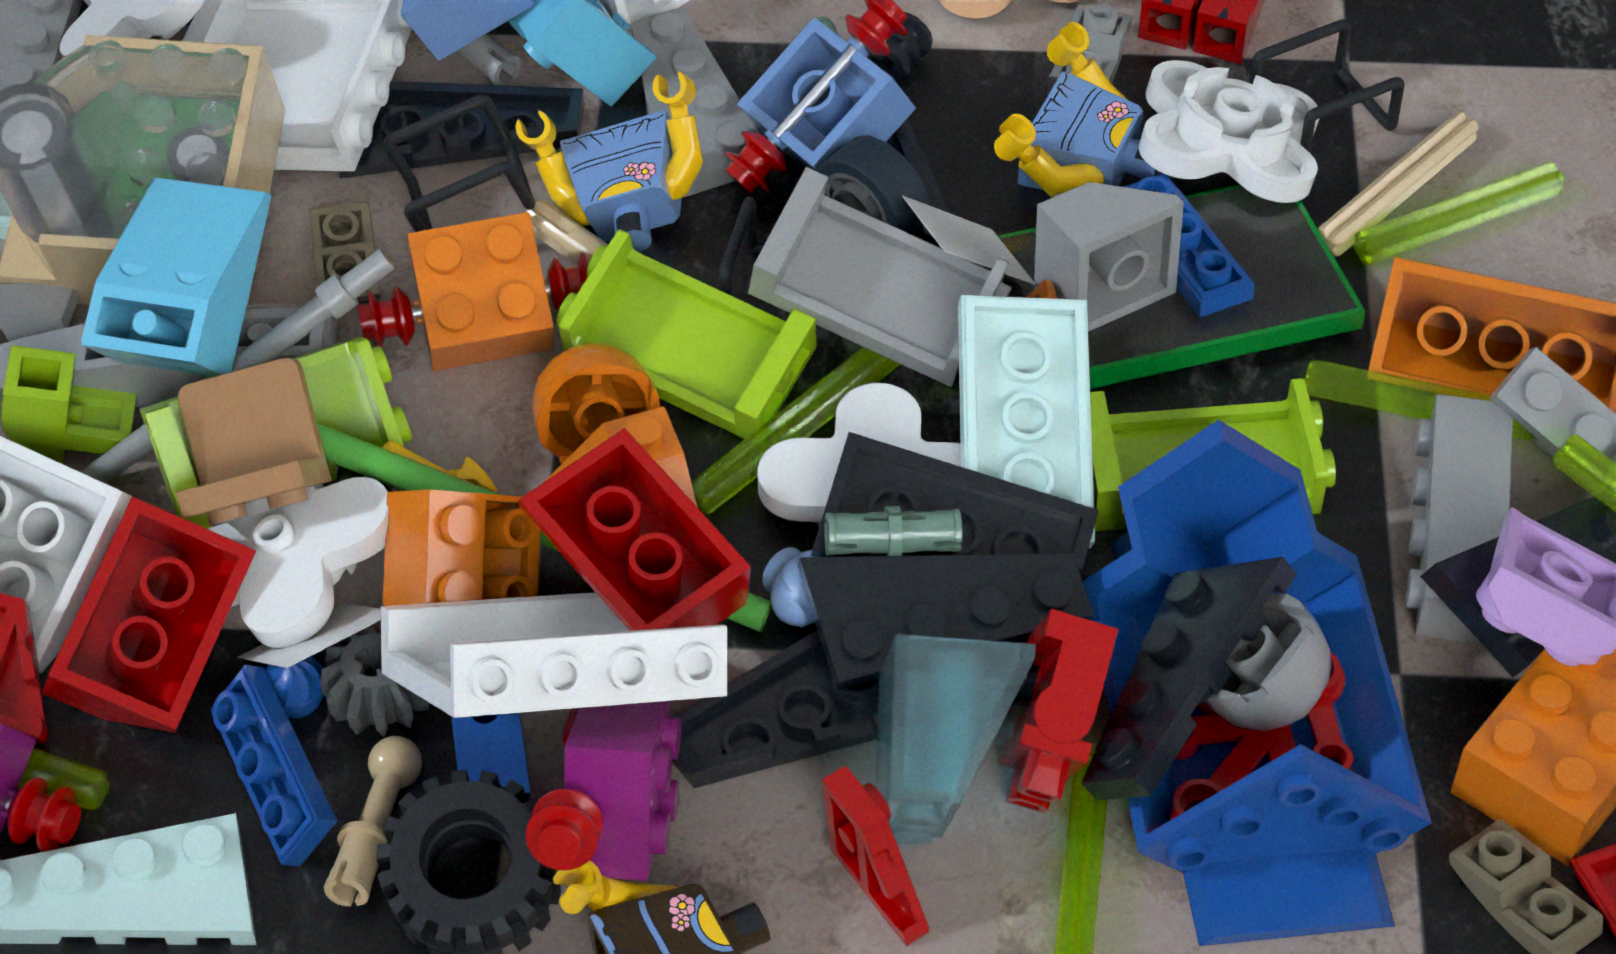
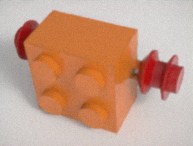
(476, 293)

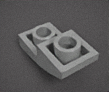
(1107, 35)
(35, 308)

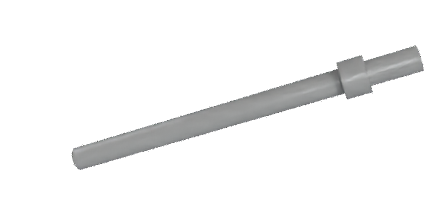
(333, 298)

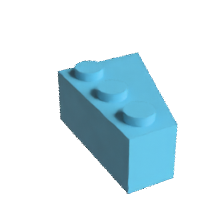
(584, 44)

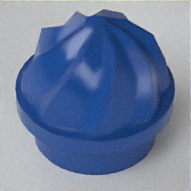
(297, 686)

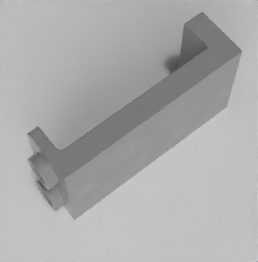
(869, 280)

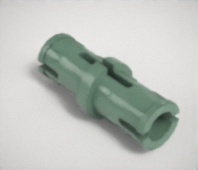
(893, 532)

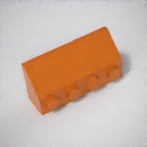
(1476, 328)

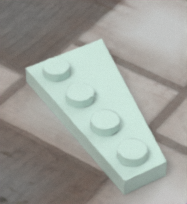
(144, 884)

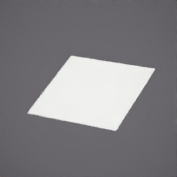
(967, 239)
(342, 623)

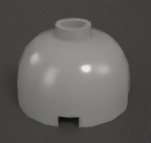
(1278, 672)

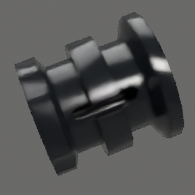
(905, 50)

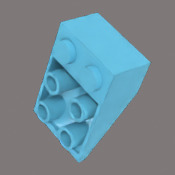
(179, 279)

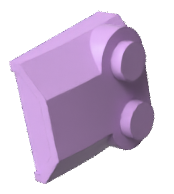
(1551, 592)

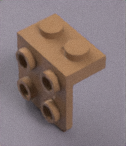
(251, 440)

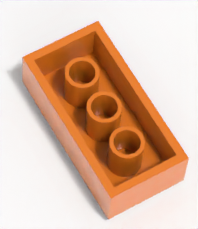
(1548, 756)

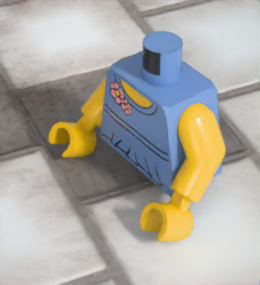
(1080, 131)
(626, 172)

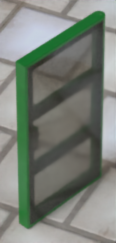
(1295, 297)

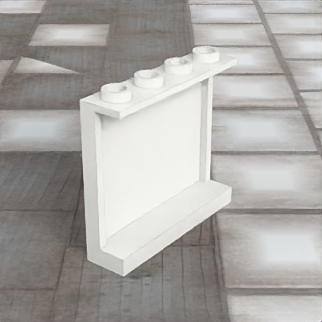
(328, 66)
(544, 656)

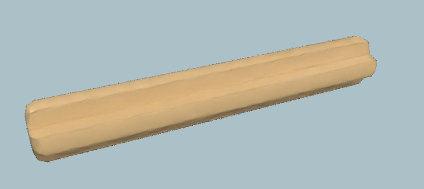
(1399, 182)

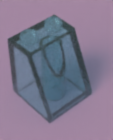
(937, 723)

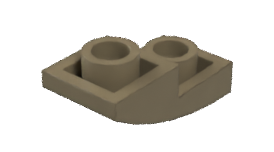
(342, 241)
(1517, 889)

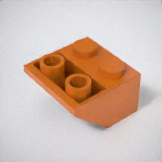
(458, 548)

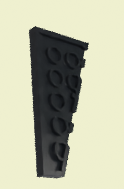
(781, 716)

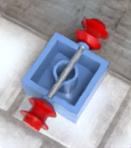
(822, 96)

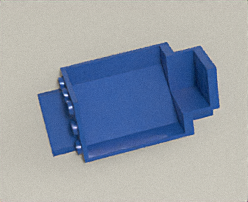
(1300, 833)

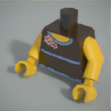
(657, 916)

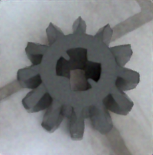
(359, 689)

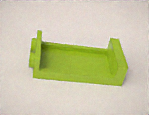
(690, 338)
(345, 395)
(1134, 441)

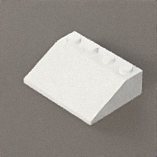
(52, 539)

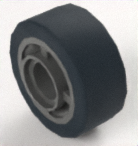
(873, 179)

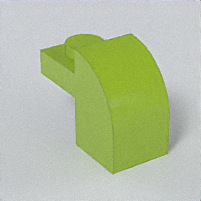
(54, 415)

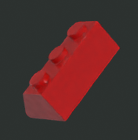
(639, 539)
(149, 619)

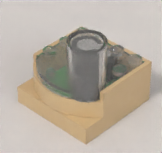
(110, 121)

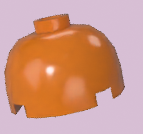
(586, 389)

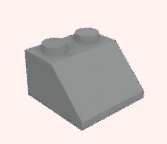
(1109, 248)

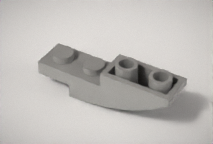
(1555, 406)

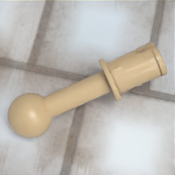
(393, 766)

